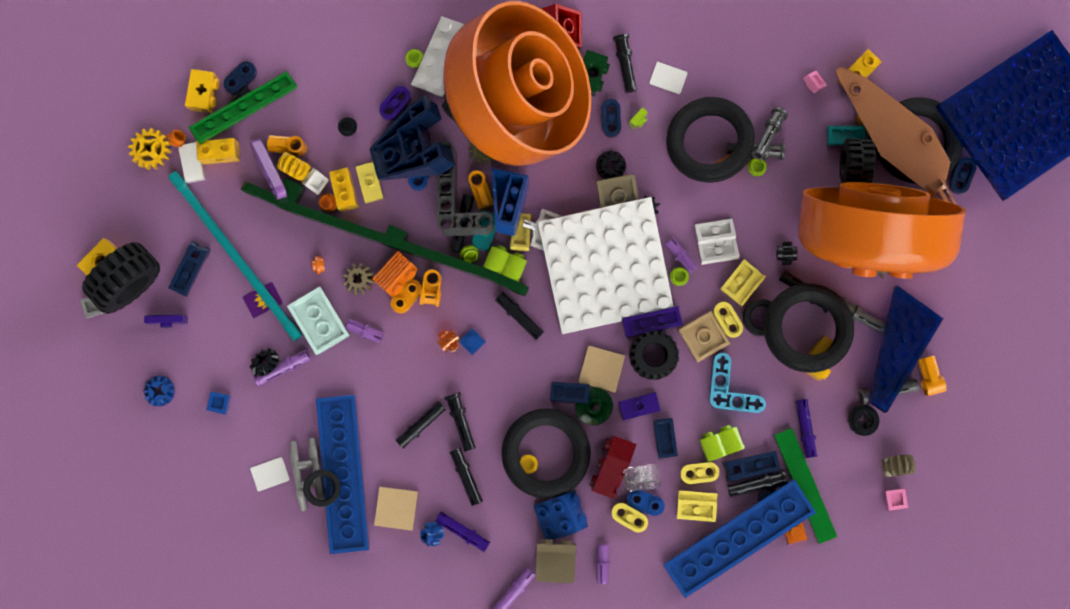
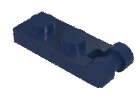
(189, 269)
(752, 466)

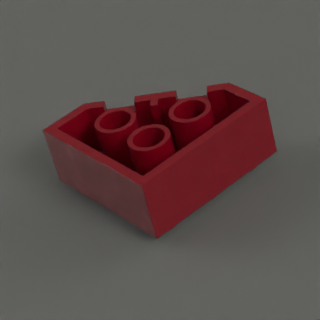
(611, 466)

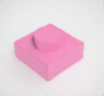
(814, 82)
(896, 499)

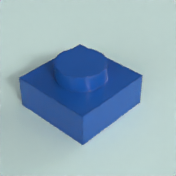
(472, 341)
(218, 403)

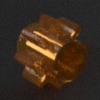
(448, 341)

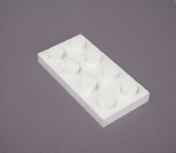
(430, 72)

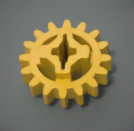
(143, 153)

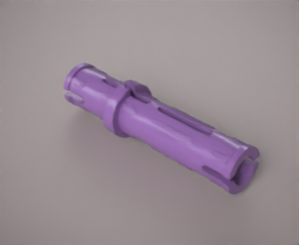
(287, 365)
(514, 591)

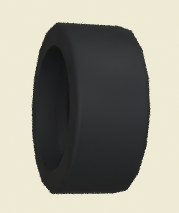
(747, 312)
(307, 491)

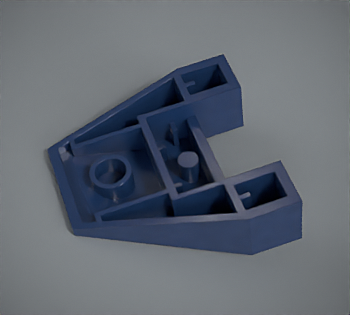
(406, 145)

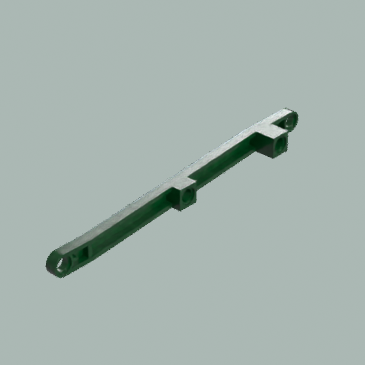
(393, 238)

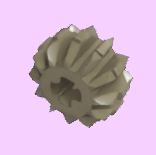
(365, 279)
(898, 465)

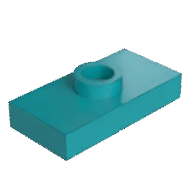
(837, 134)
(484, 242)

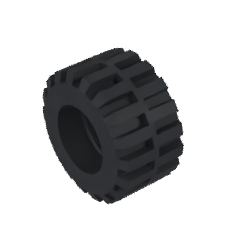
(857, 160)
(669, 348)

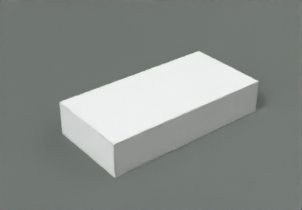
(192, 168)

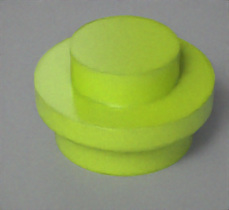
(413, 58)
(757, 167)
(469, 253)
(679, 276)

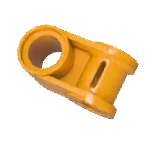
(431, 290)

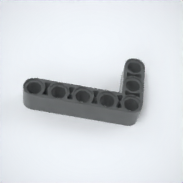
(451, 214)

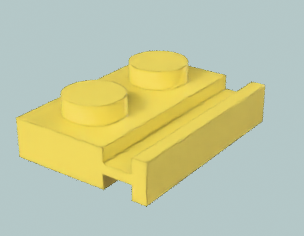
(742, 282)
(697, 506)

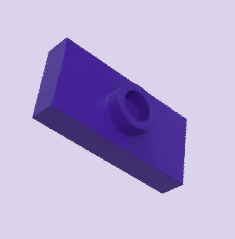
(165, 320)
(639, 406)

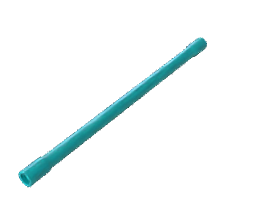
(183, 188)

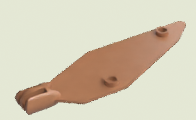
(899, 135)

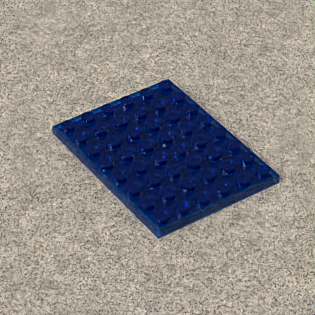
(1016, 115)

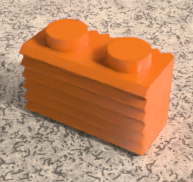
(395, 274)

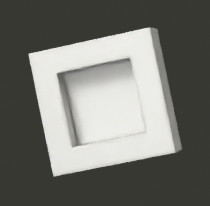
(315, 181)

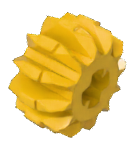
(293, 166)

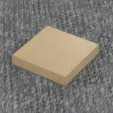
(704, 336)
(601, 369)
(396, 508)

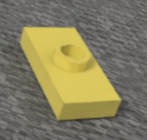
(369, 183)
(521, 240)

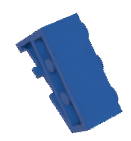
(509, 198)

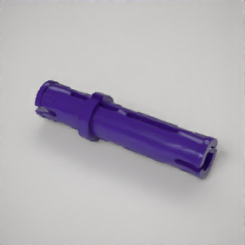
(806, 428)
(460, 530)

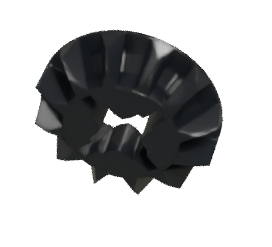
(602, 162)
(263, 369)
(870, 426)

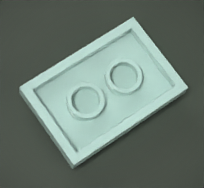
(318, 320)

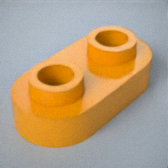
(406, 296)

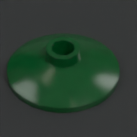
(597, 397)

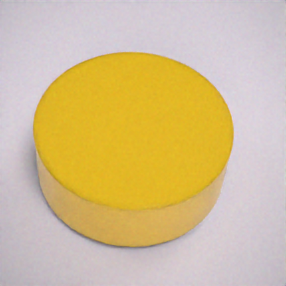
(529, 463)

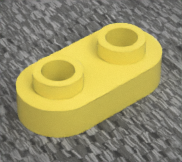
(728, 319)
(699, 474)
(629, 517)

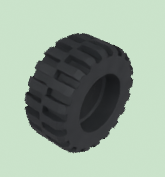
(121, 277)

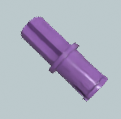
(681, 255)
(364, 330)
(602, 563)

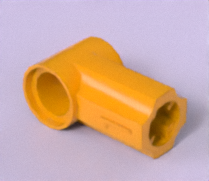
(283, 144)
(481, 191)
(932, 380)

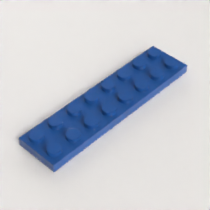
(342, 456)
(739, 538)

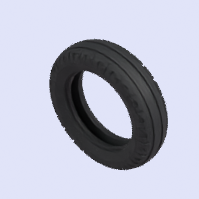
(710, 107)
(927, 108)
(837, 308)
(555, 487)

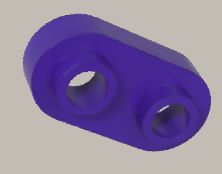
(392, 102)

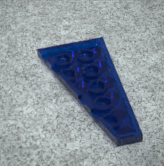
(905, 338)

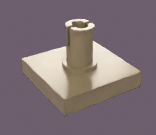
(617, 190)

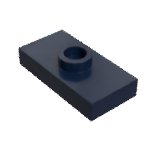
(570, 392)
(665, 438)

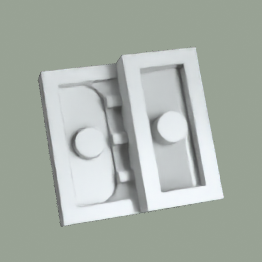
(716, 241)

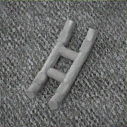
(297, 466)

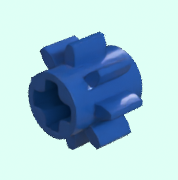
(432, 534)

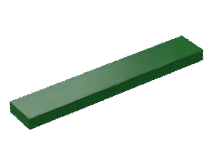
(242, 107)
(801, 474)

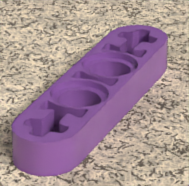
(268, 169)

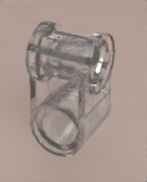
(643, 477)

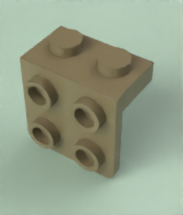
(555, 561)

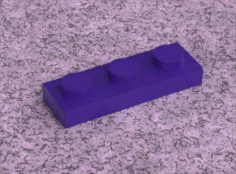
(652, 321)

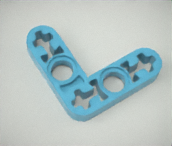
(723, 390)

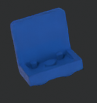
(561, 516)

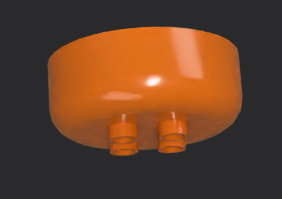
(517, 84)
(880, 228)

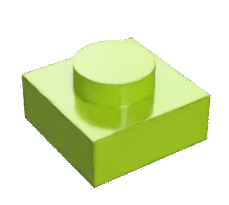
(639, 119)

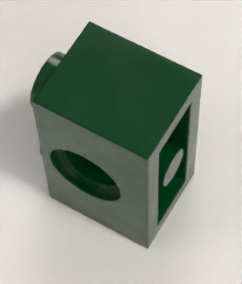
(597, 63)

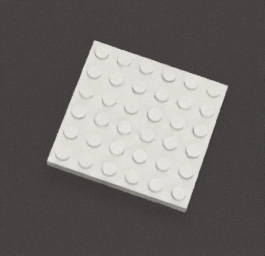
(605, 264)

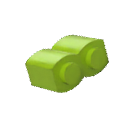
(505, 263)
(721, 443)

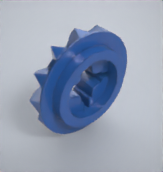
(167, 388)

